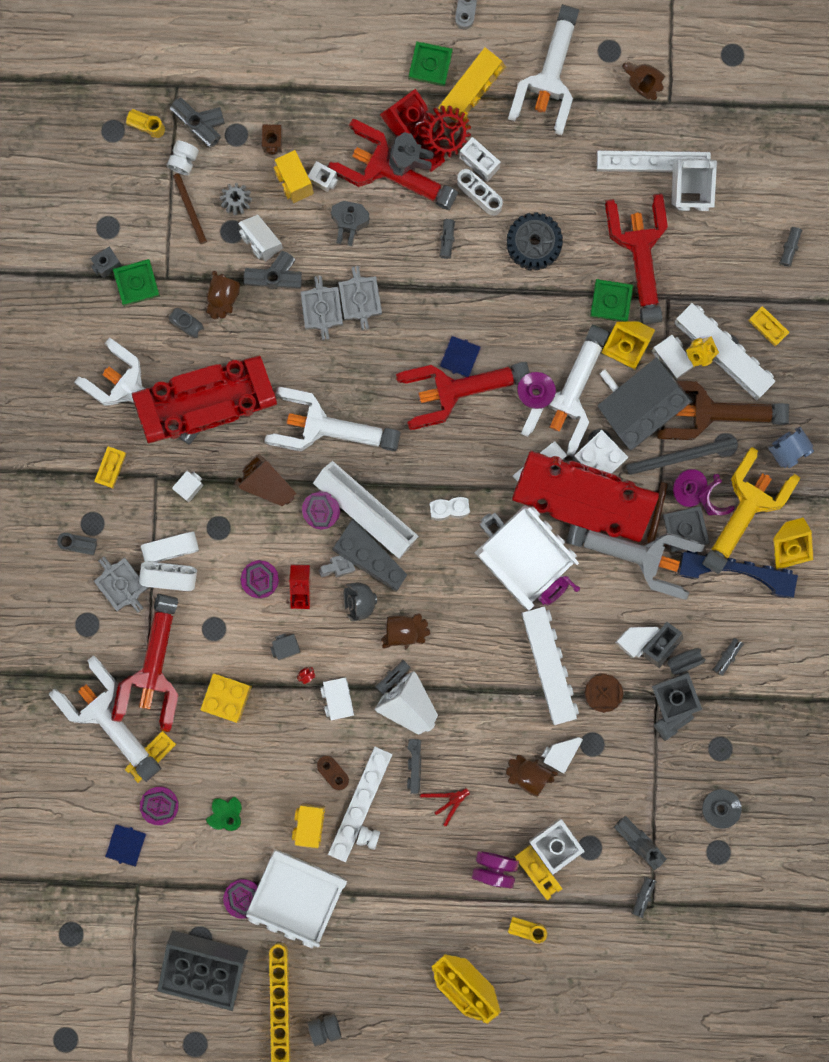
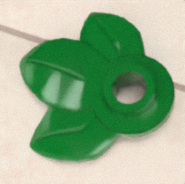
(223, 812)

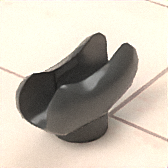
(186, 322)
(686, 661)

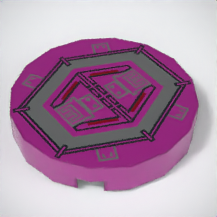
(320, 510)
(259, 579)
(159, 806)
(239, 897)

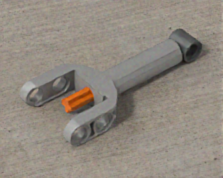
(646, 556)

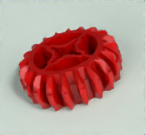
(439, 133)

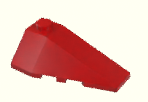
(408, 117)

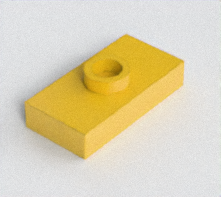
(768, 326)
(110, 467)

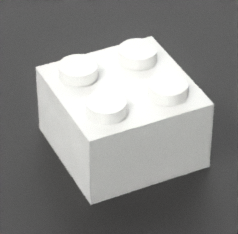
(601, 454)
(556, 846)

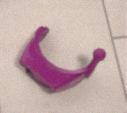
(708, 506)
(563, 582)

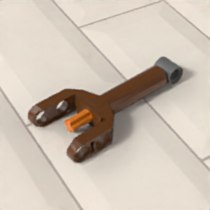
(706, 411)

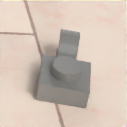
(339, 566)

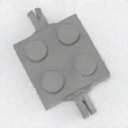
(360, 298)
(321, 308)
(120, 584)

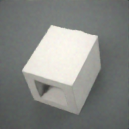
(188, 485)

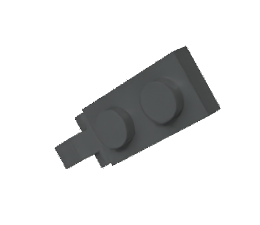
(414, 765)

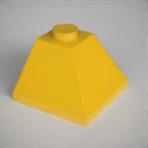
(628, 342)
(793, 544)

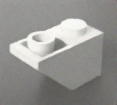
(635, 639)

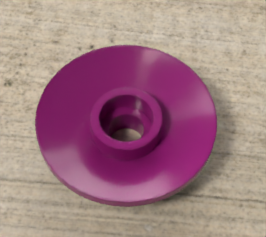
(539, 382)
(696, 483)

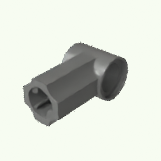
(79, 544)
(669, 729)

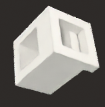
(320, 171)

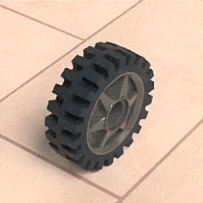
(538, 227)

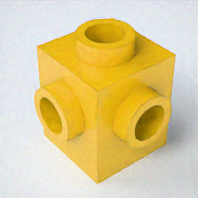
(702, 351)

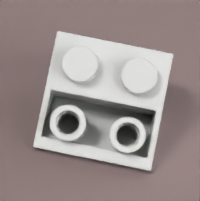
(261, 238)

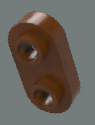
(333, 772)

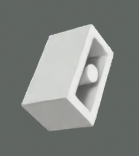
(673, 356)
(337, 698)

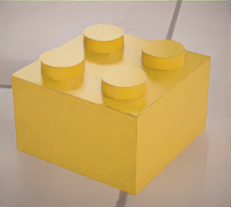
(294, 177)
(226, 698)
(309, 825)

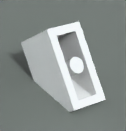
(561, 754)

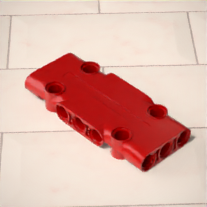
(204, 399)
(585, 496)

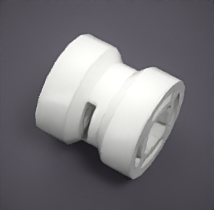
(368, 837)

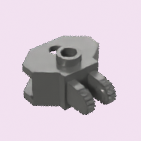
(406, 155)
(348, 221)

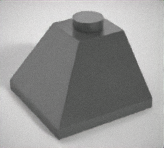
(676, 697)

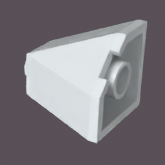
(409, 705)

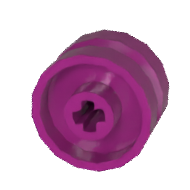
(494, 871)

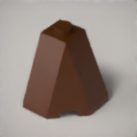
(265, 482)

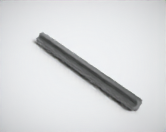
(681, 456)

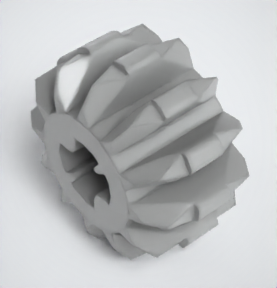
(241, 203)

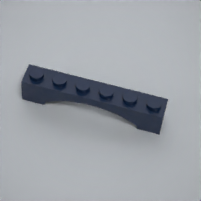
(781, 582)

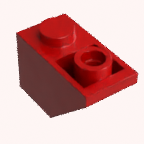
(300, 586)

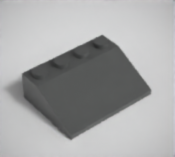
(644, 404)
(202, 970)

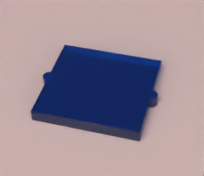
(460, 356)
(125, 845)

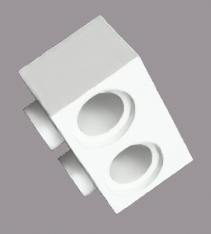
(479, 159)

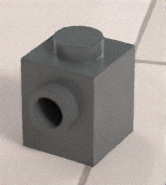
(105, 262)
(285, 646)

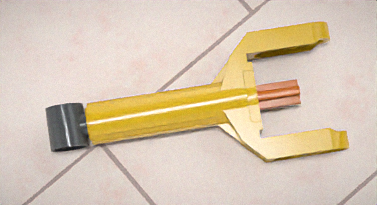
(751, 501)

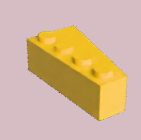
(474, 82)

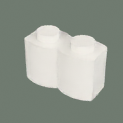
(455, 508)

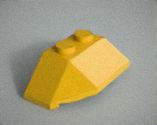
(466, 988)

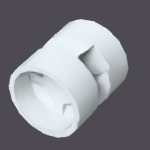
(183, 156)

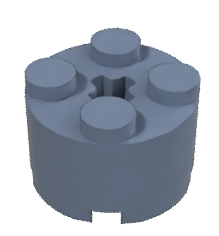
(791, 447)

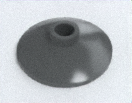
(731, 811)

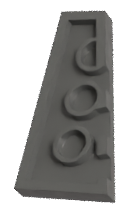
(367, 554)

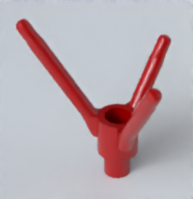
(455, 800)

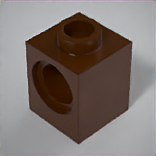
(272, 131)

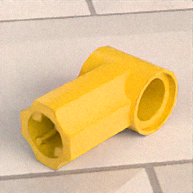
(144, 123)
(525, 929)

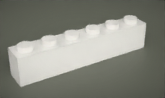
(730, 356)
(366, 509)
(549, 666)

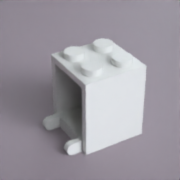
(694, 177)

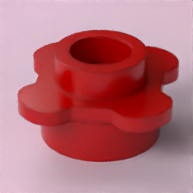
(306, 675)

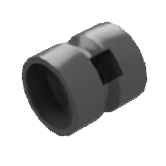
(324, 1030)

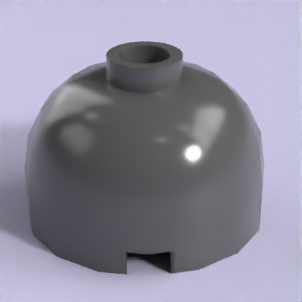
(359, 600)

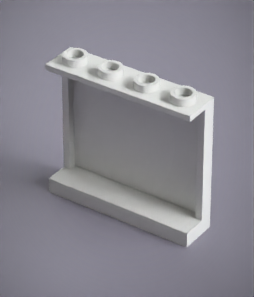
(526, 556)
(295, 898)

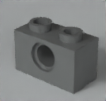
(663, 644)

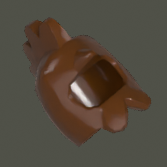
(645, 79)
(221, 295)
(405, 631)
(529, 775)

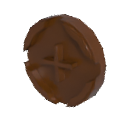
(603, 693)

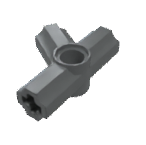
(207, 119)
(279, 268)
(640, 843)

